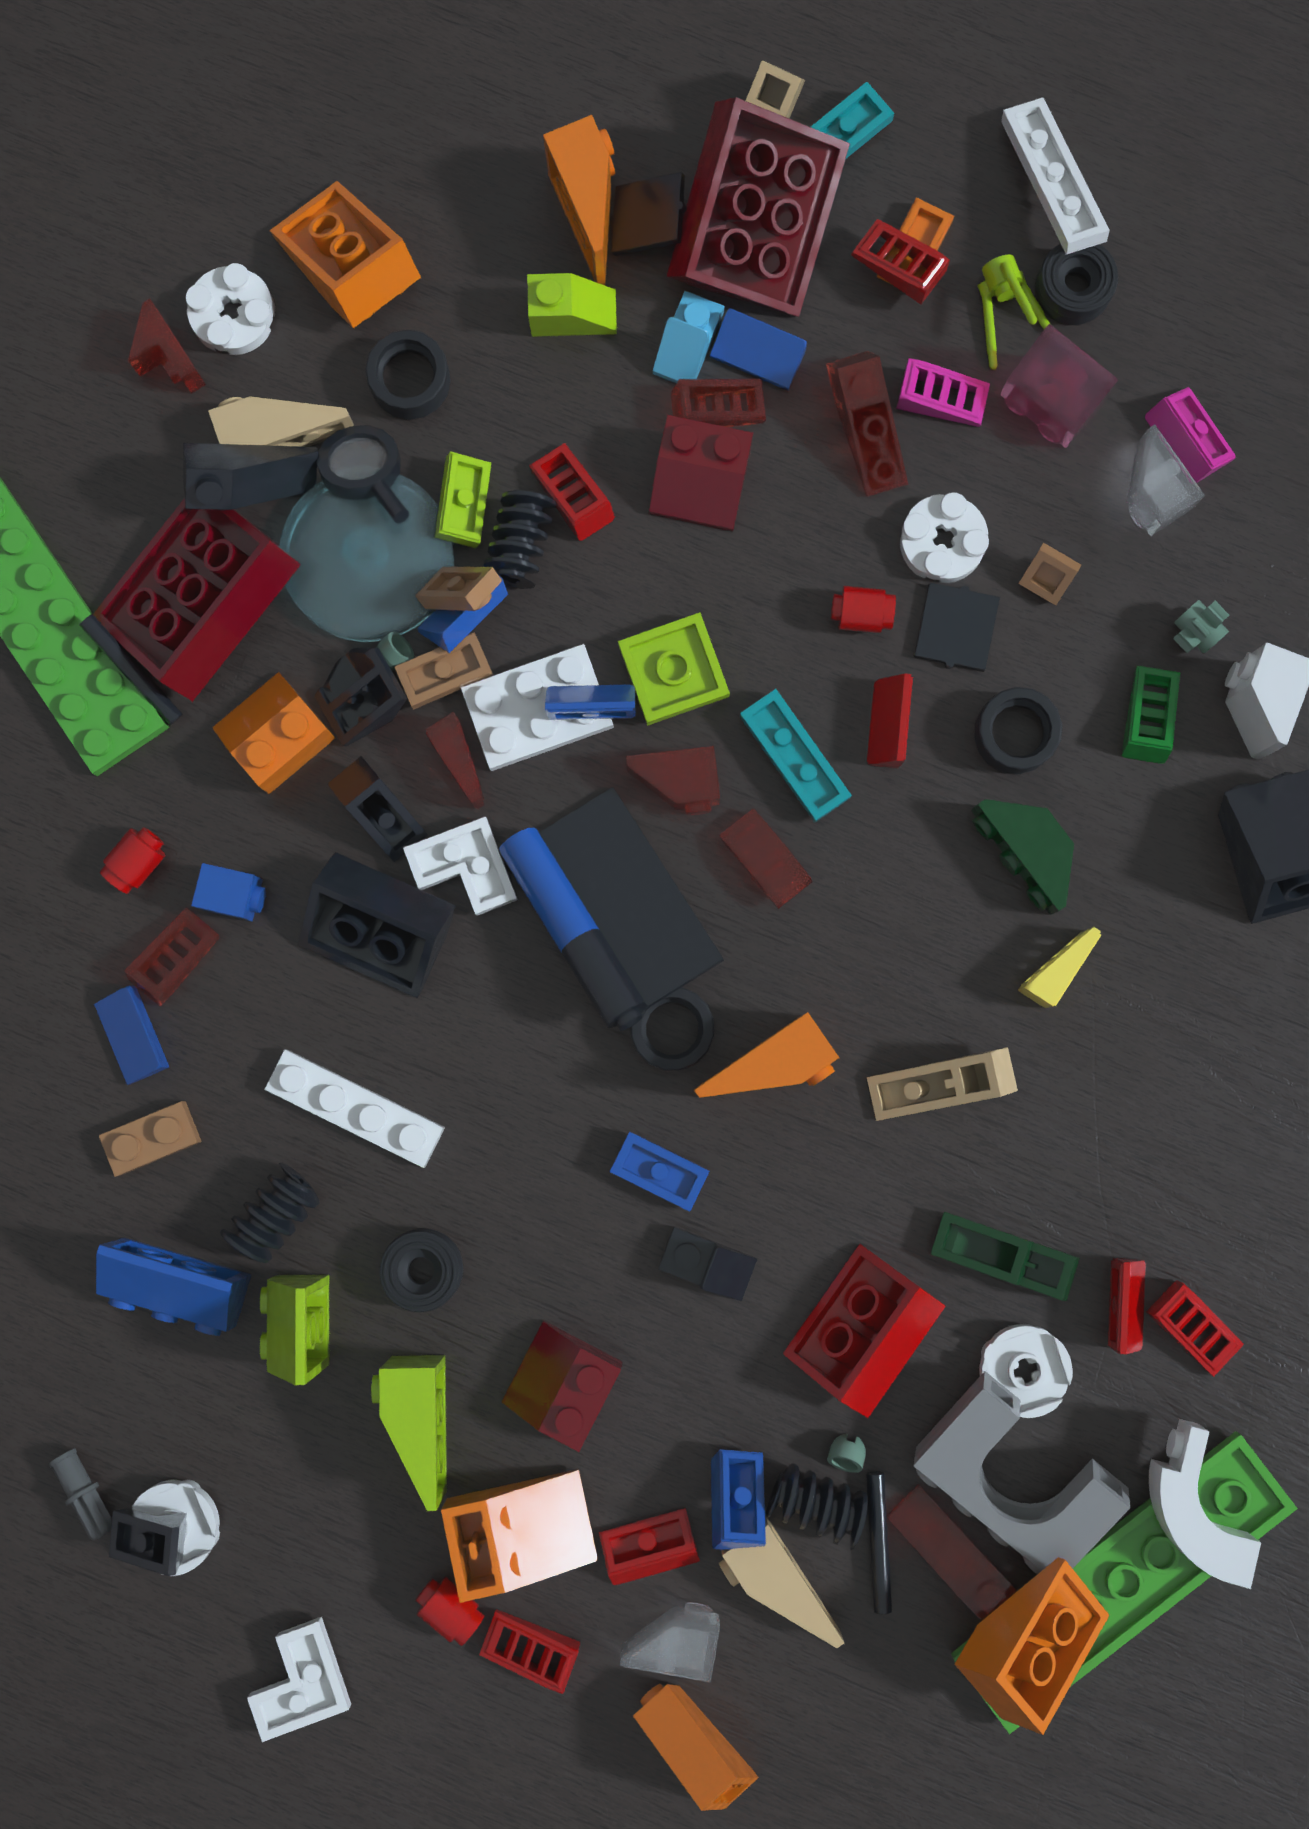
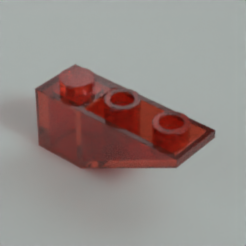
(868, 421)

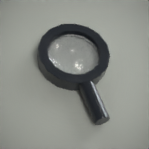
(362, 465)

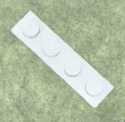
(1055, 176)
(355, 1108)

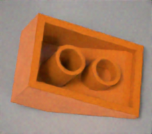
(581, 175)
(347, 253)
(784, 1059)
(1034, 1646)

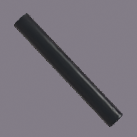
(130, 669)
(879, 1542)

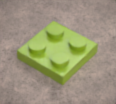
(673, 668)

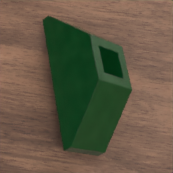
(1030, 846)

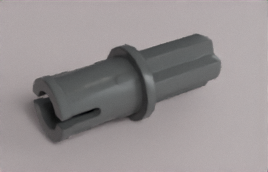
(82, 1494)

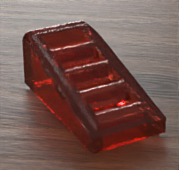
(715, 388)
(452, 747)
(148, 958)

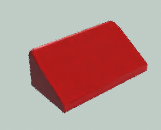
(890, 721)
(1126, 1305)
(649, 1547)

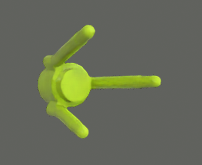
(1006, 283)

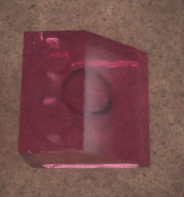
(1057, 387)

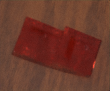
(766, 858)

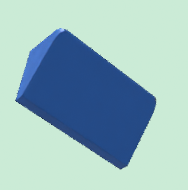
(758, 349)
(450, 627)
(590, 702)
(131, 1034)
(737, 1500)

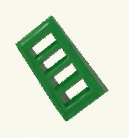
(1145, 741)

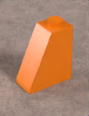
(693, 1748)

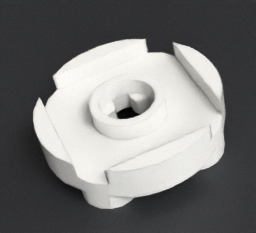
(233, 285)
(951, 514)
(1037, 1346)
(201, 1520)

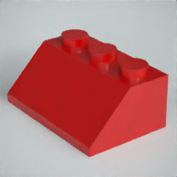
(863, 1331)

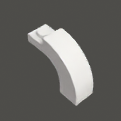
(1174, 1496)

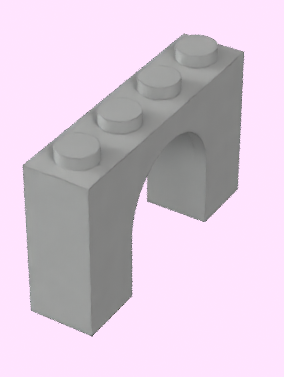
(1040, 1531)

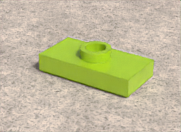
(463, 500)

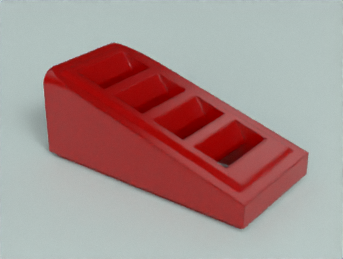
(904, 280)
(585, 515)
(1170, 1302)
(523, 1666)

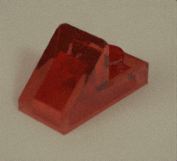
(157, 345)

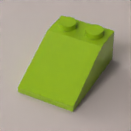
(296, 1326)
(414, 1414)

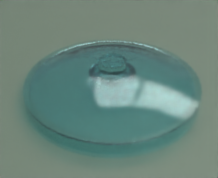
(360, 564)

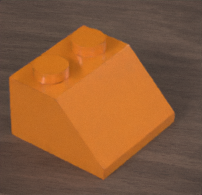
(273, 733)

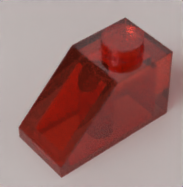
(680, 777)

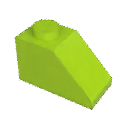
(570, 306)

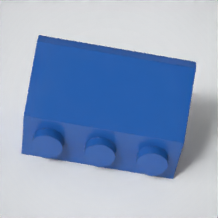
(170, 1285)

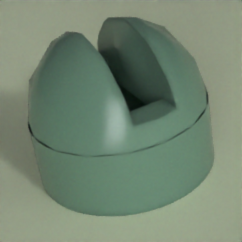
(395, 649)
(846, 1454)

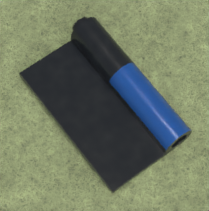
(611, 908)

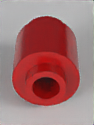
(863, 609)
(133, 859)
(445, 1613)

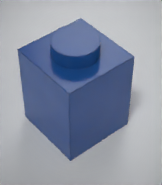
(229, 892)

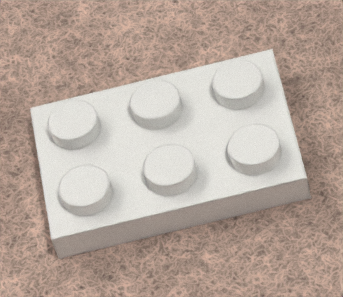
(512, 712)

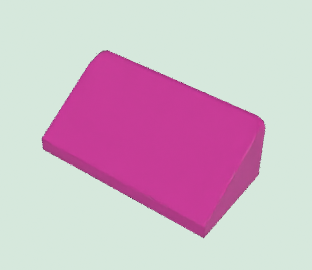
(1191, 433)

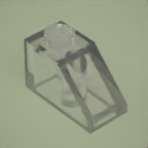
(1159, 484)
(676, 1643)

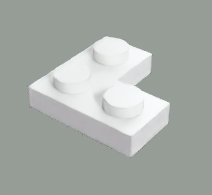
(464, 852)
(313, 1686)

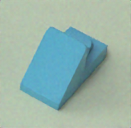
(687, 338)

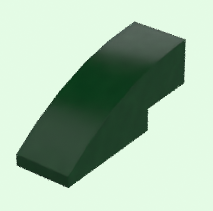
(1005, 1256)

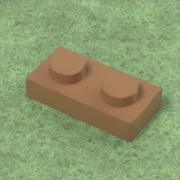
(459, 588)
(442, 672)
(150, 1138)

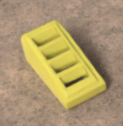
(1054, 977)

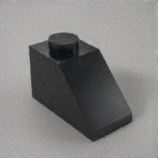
(376, 808)

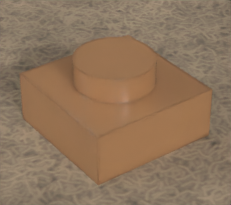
(1049, 574)

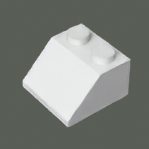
(1267, 697)

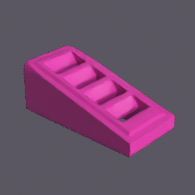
(925, 405)

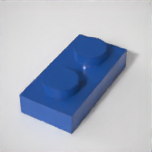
(659, 1171)

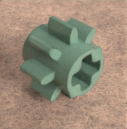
(1201, 626)

